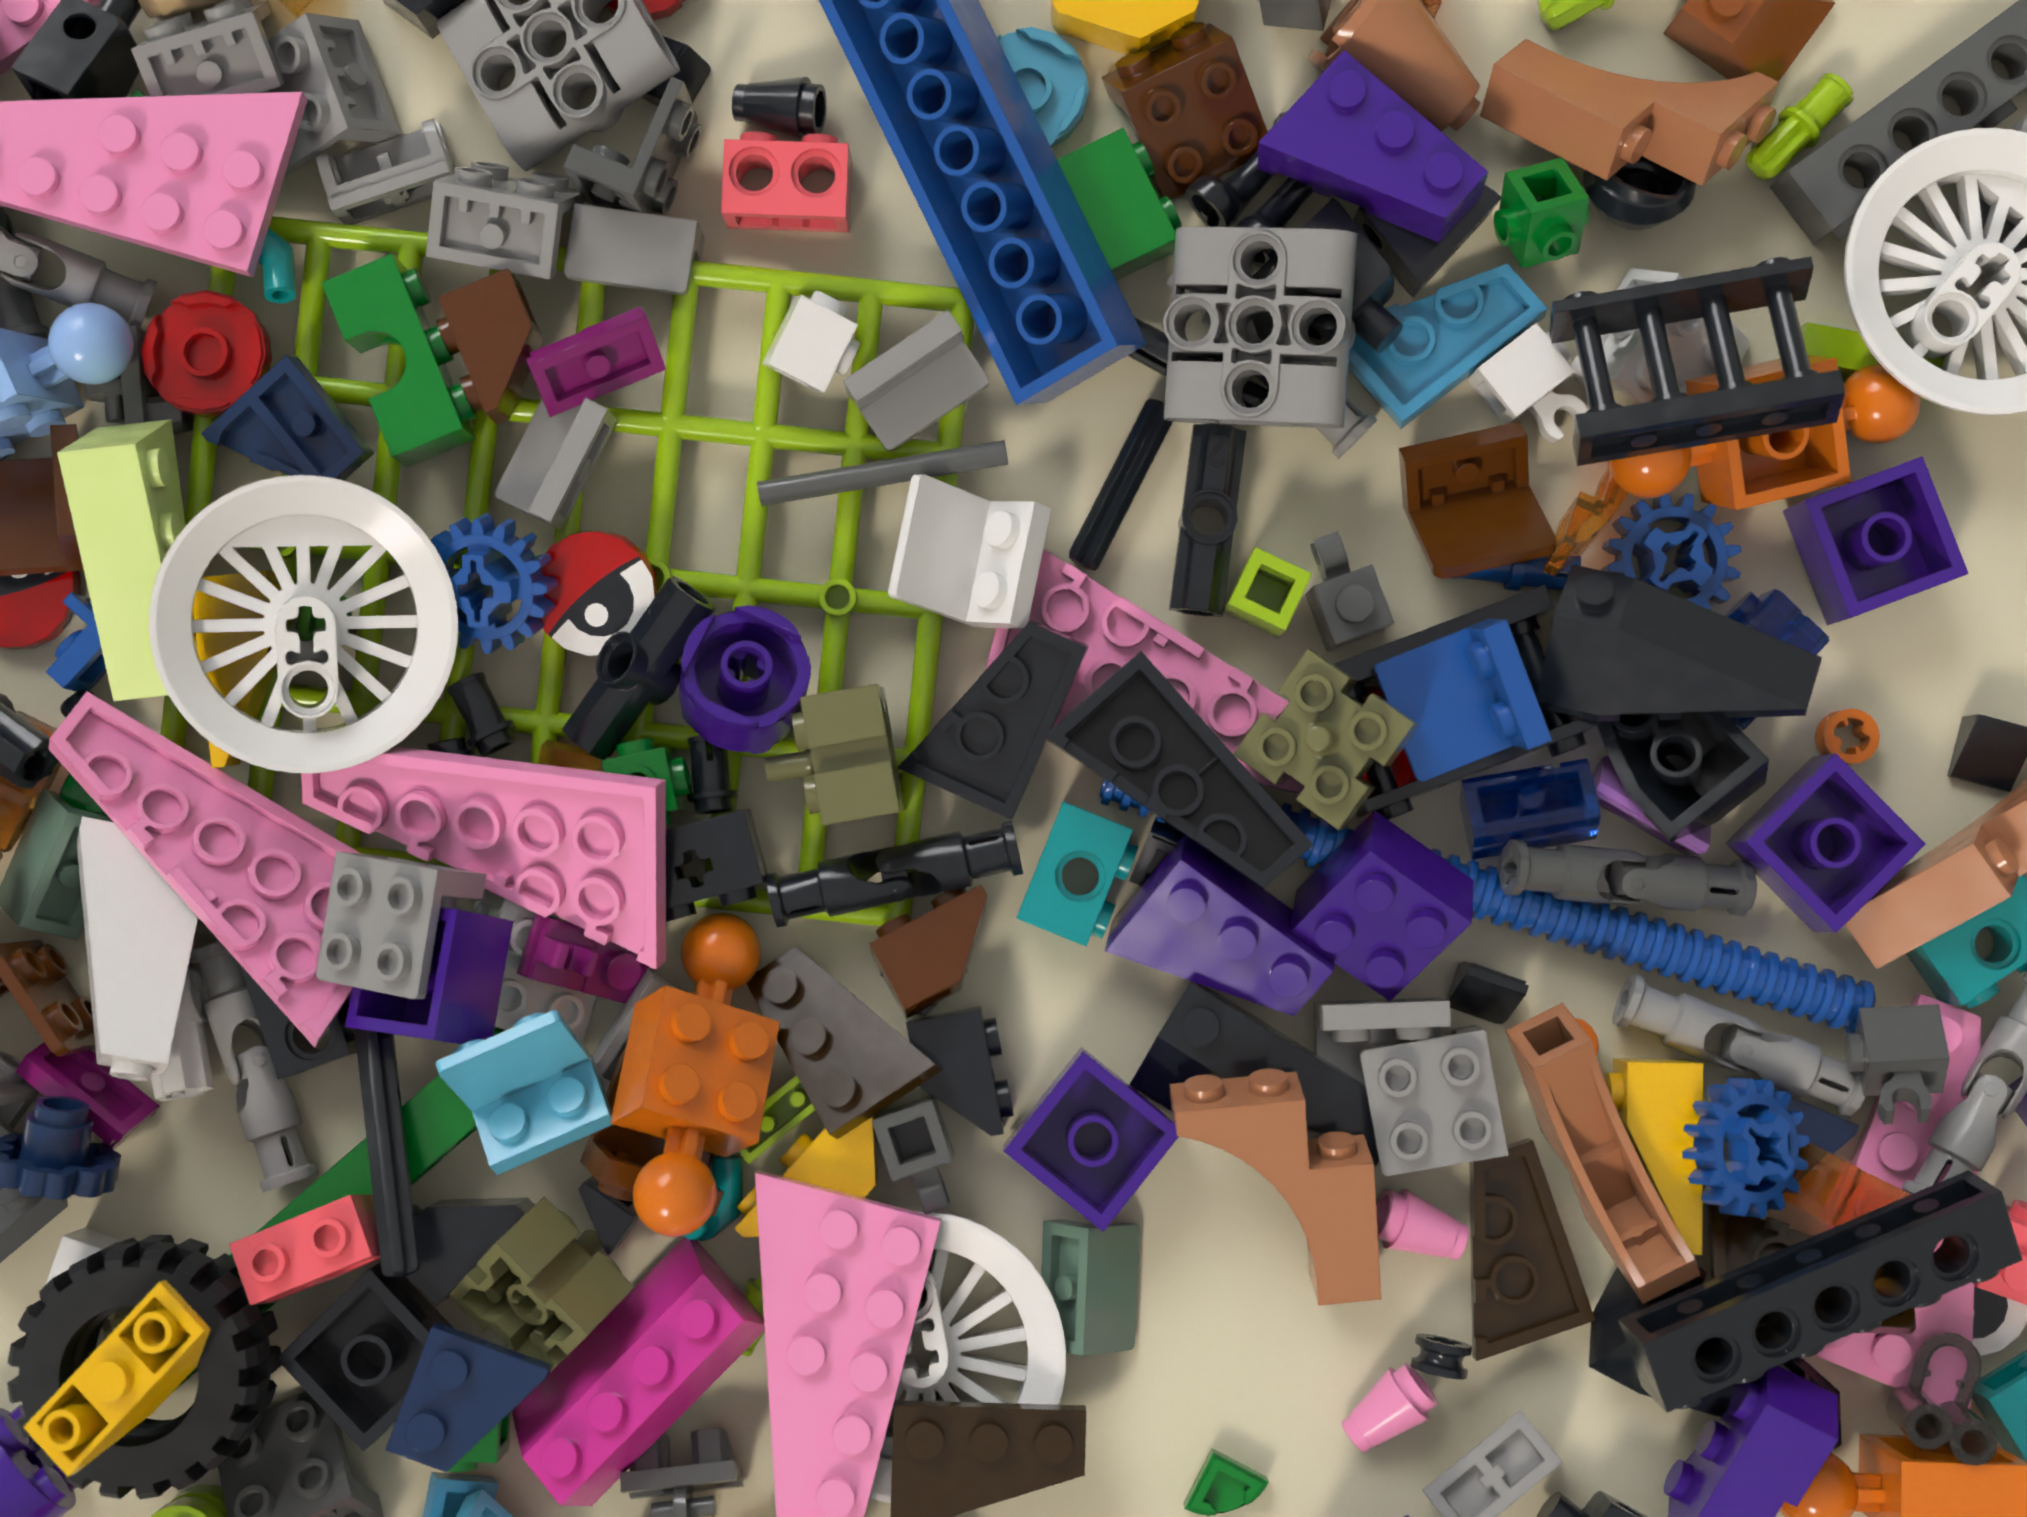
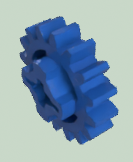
(1650, 544)
(491, 578)
(1746, 1147)

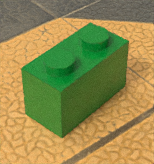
(1120, 202)

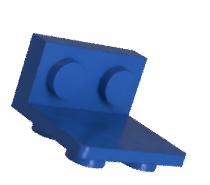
(1466, 696)

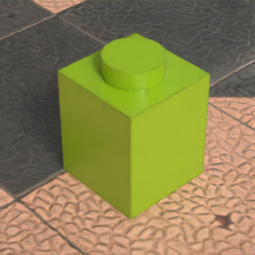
(1267, 592)

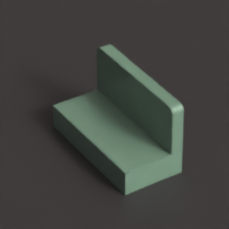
(43, 877)
(1093, 1283)

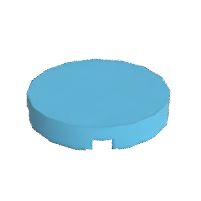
(1049, 78)

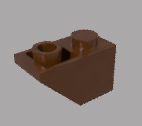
(495, 336)
(930, 955)

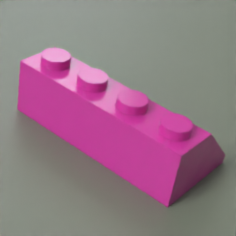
(634, 1375)

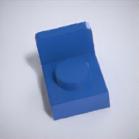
(80, 654)

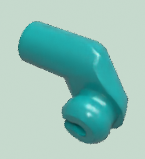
(278, 269)
(729, 1178)

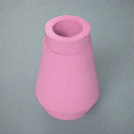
(1418, 1227)
(1390, 1408)

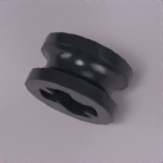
(1441, 1356)

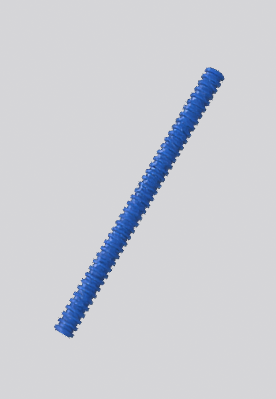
(1627, 936)

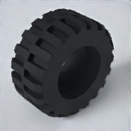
(232, 1366)

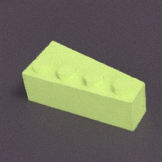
(125, 519)

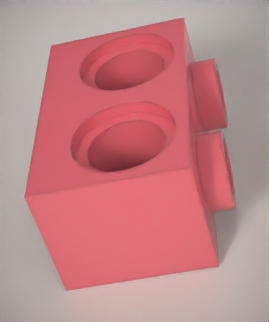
(784, 201)
(307, 1249)

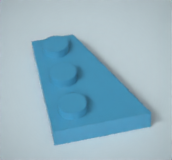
(1445, 340)

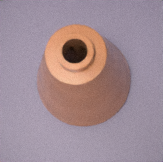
(1408, 54)

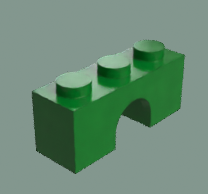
(425, 408)

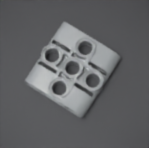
(542, 103)
(1221, 262)

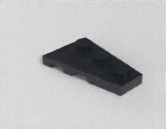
(998, 727)

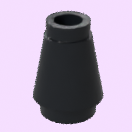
(782, 106)

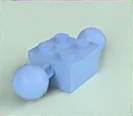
(38, 373)

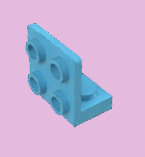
(528, 1089)

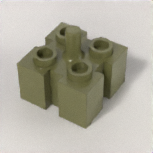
(1326, 739)
(846, 755)
(542, 1285)

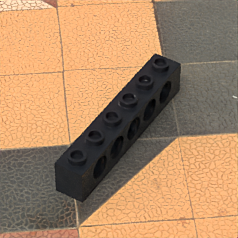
(1844, 1259)

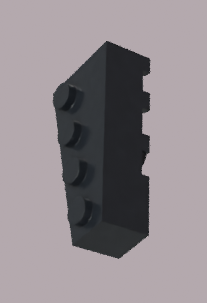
(1171, 763)

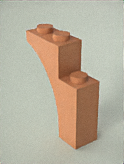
(1615, 119)
(1947, 883)
(1595, 1148)
(1322, 1179)

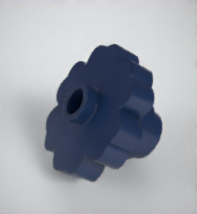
(56, 1153)

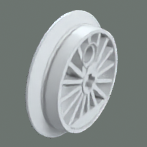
(1983, 165)
(303, 514)
(1041, 1327)

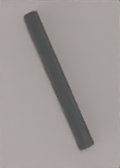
(882, 473)

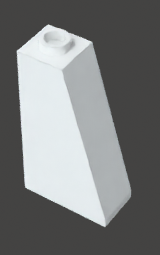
(136, 951)

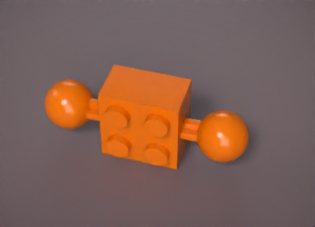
(1781, 463)
(696, 1074)
(1914, 1482)

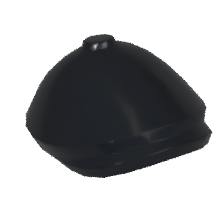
(1639, 195)

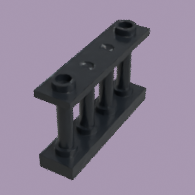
(1684, 420)
(1522, 615)

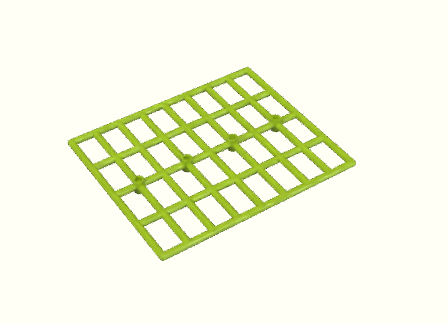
(671, 427)

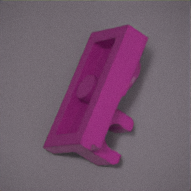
(595, 361)
(566, 958)
(113, 1102)

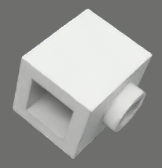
(813, 342)

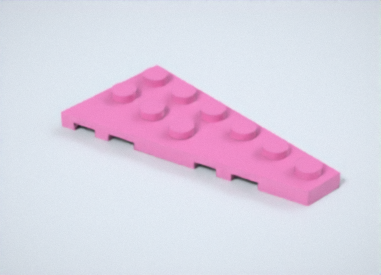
(155, 169)
(1119, 630)
(541, 833)
(224, 848)
(1896, 1155)
(837, 1324)

